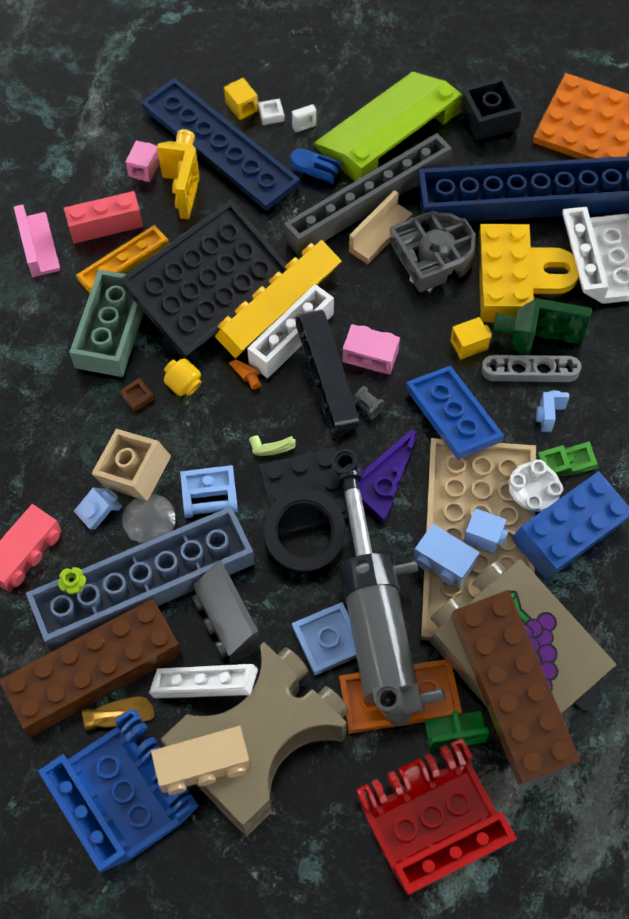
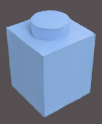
(485, 531)

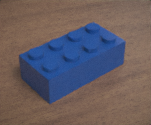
(571, 525)

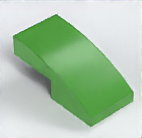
(570, 460)

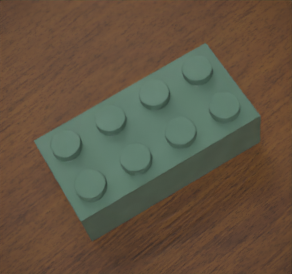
(106, 327)

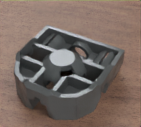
(445, 233)

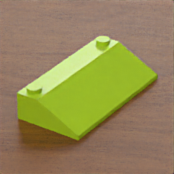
(388, 122)

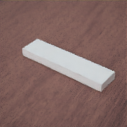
(204, 681)

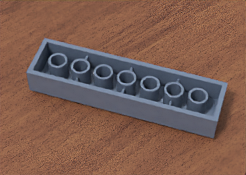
(154, 570)

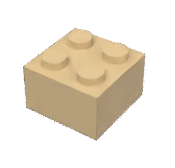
(131, 464)

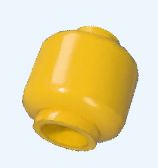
(182, 377)

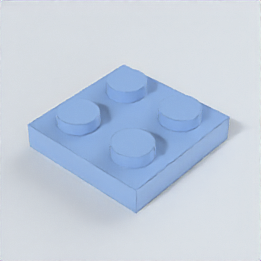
(326, 638)

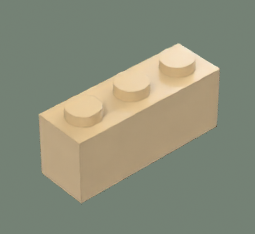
(201, 760)

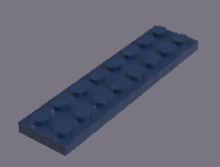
(222, 144)

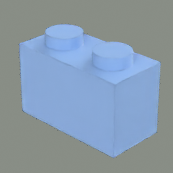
(445, 556)

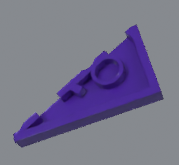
(384, 475)

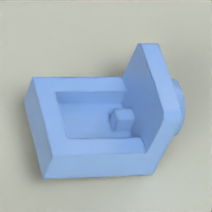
(546, 412)
(97, 506)

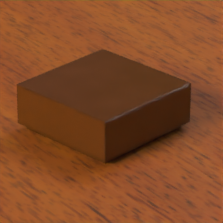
(136, 395)

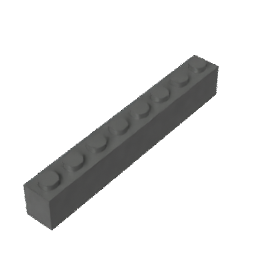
(365, 194)

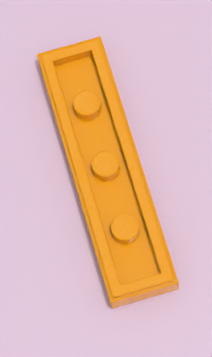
(126, 256)

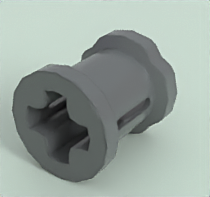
(368, 402)

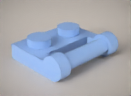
(208, 483)

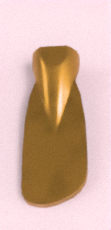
(106, 714)

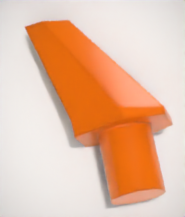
(247, 373)

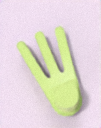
(271, 448)

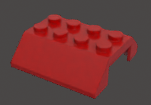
(434, 818)

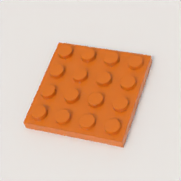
(586, 120)

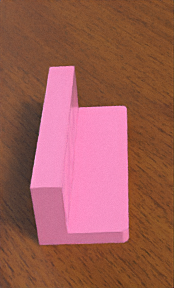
(37, 242)

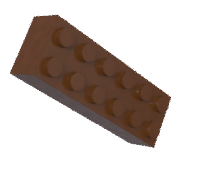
(90, 667)
(514, 687)

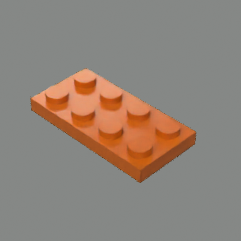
(429, 677)

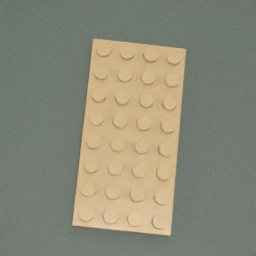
(453, 494)

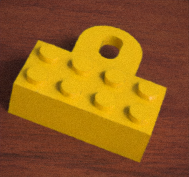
(515, 271)

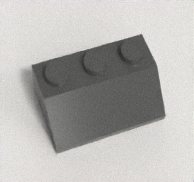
(226, 614)

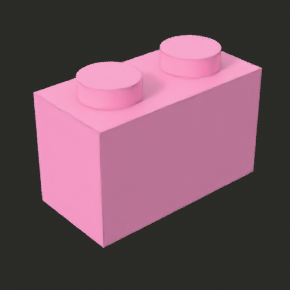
(370, 349)

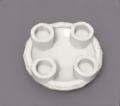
(535, 486)

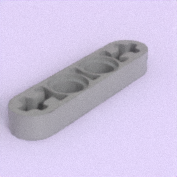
(531, 372)

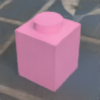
(142, 161)

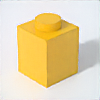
(241, 98)
(470, 338)

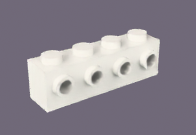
(282, 337)

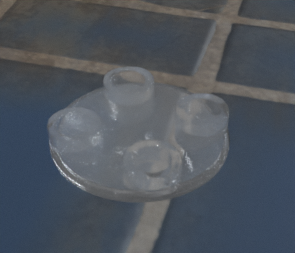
(149, 518)

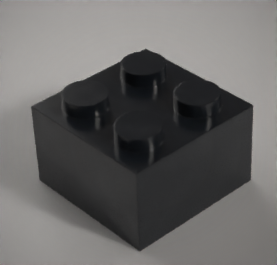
(490, 108)

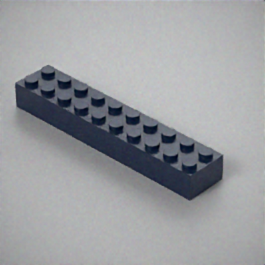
(526, 189)

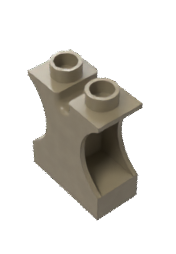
(272, 728)

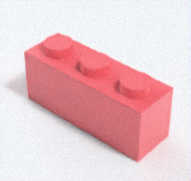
(103, 217)
(25, 545)

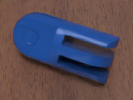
(315, 165)

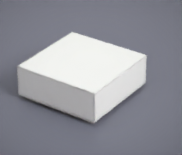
(271, 112)
(304, 118)

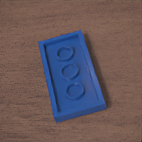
(454, 412)

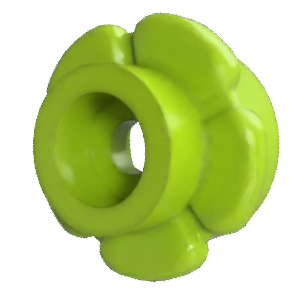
(75, 586)

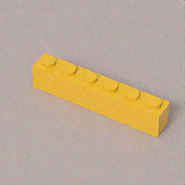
(276, 299)

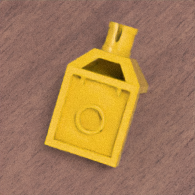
(180, 163)

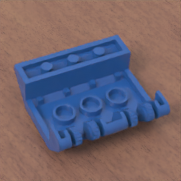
(115, 794)

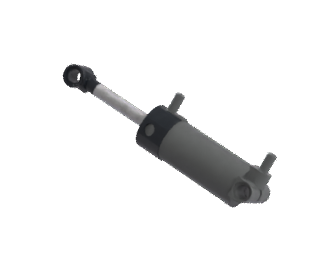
(376, 612)

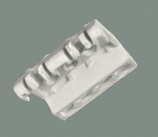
(600, 253)

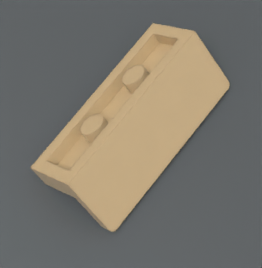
(374, 231)

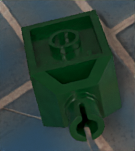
(545, 320)

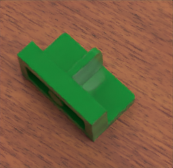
(451, 728)

